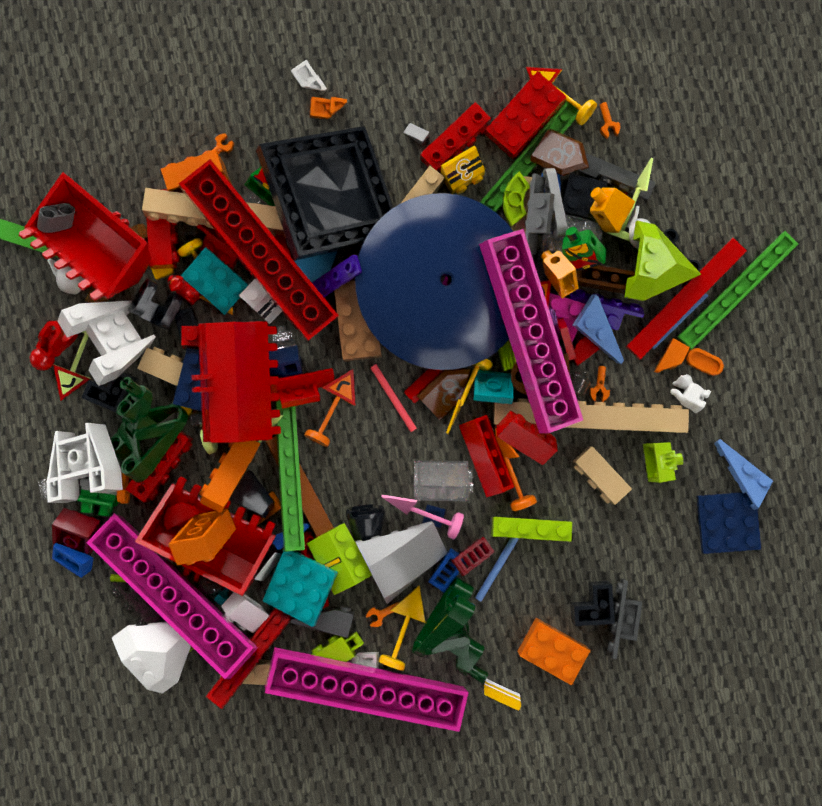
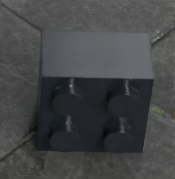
(577, 195)

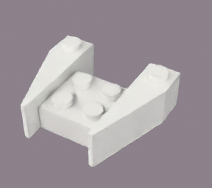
(109, 332)
(82, 457)

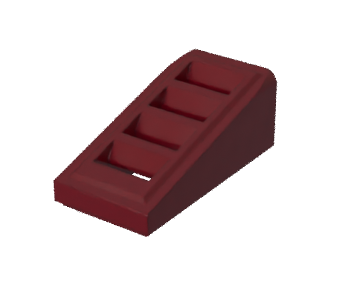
(483, 550)

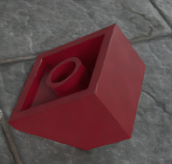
(74, 530)

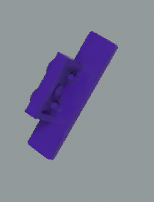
(338, 276)
(613, 308)

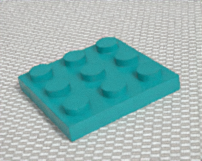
(300, 587)

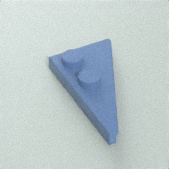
(595, 326)
(745, 474)

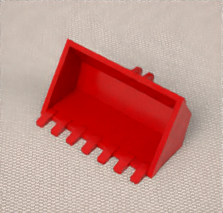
(95, 246)
(236, 381)
(235, 563)

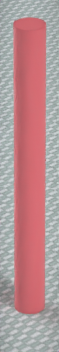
(394, 399)

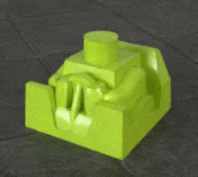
(661, 462)

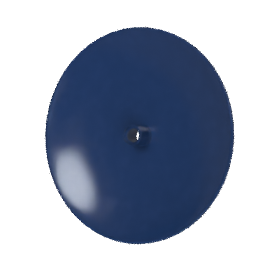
(403, 289)

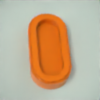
(704, 362)

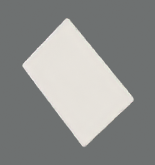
(265, 571)

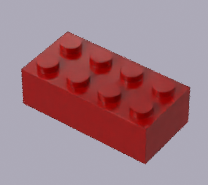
(525, 115)

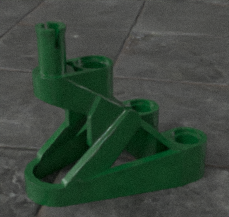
(142, 424)
(450, 622)

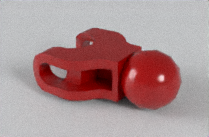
(50, 345)

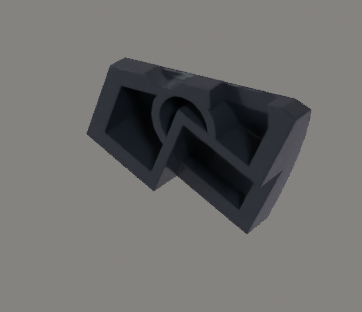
(252, 495)

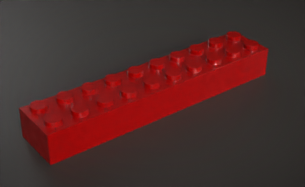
(258, 249)

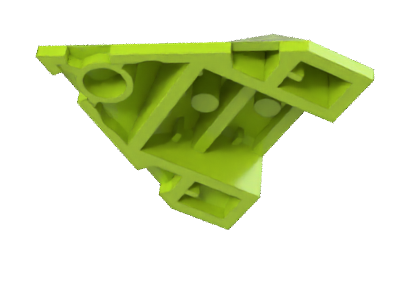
(658, 264)

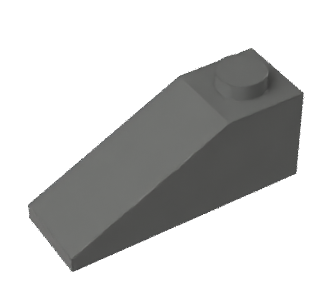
(332, 621)

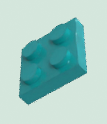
(493, 387)

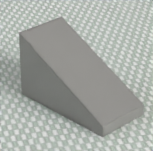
(417, 133)

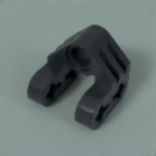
(152, 312)

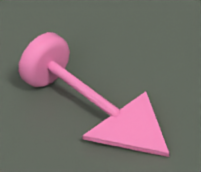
(407, 505)

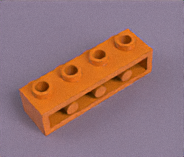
(228, 475)

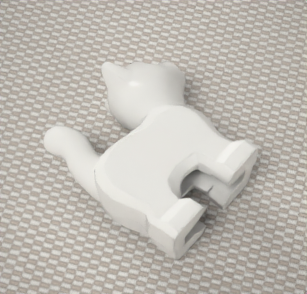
(693, 393)

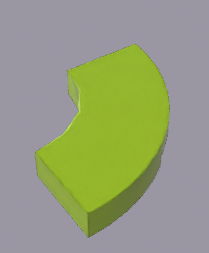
(514, 199)

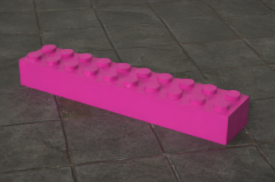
(531, 331)
(173, 597)
(366, 689)

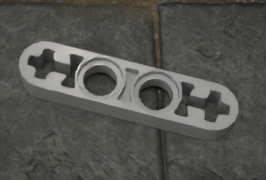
(558, 220)

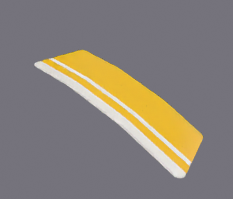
(502, 694)

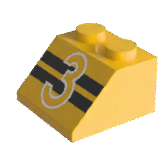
(463, 171)

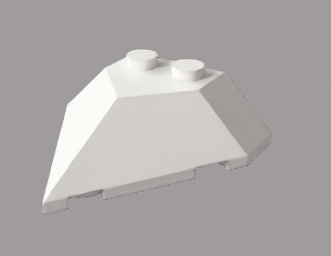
(152, 654)

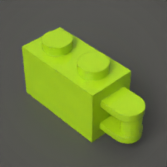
(339, 647)

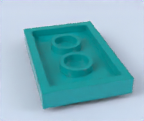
(215, 280)

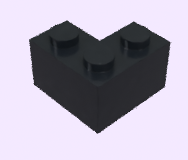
(107, 396)
(597, 610)

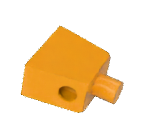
(610, 208)
(560, 272)

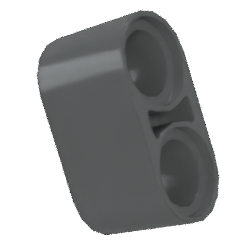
(55, 217)

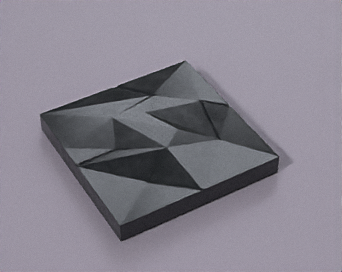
(325, 190)

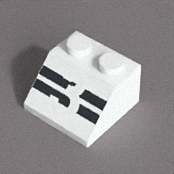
(260, 301)

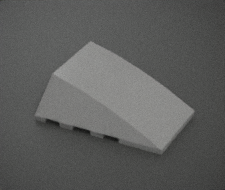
(402, 557)

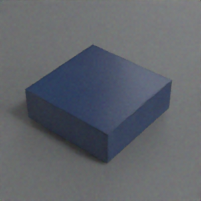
(435, 511)

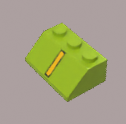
(339, 552)

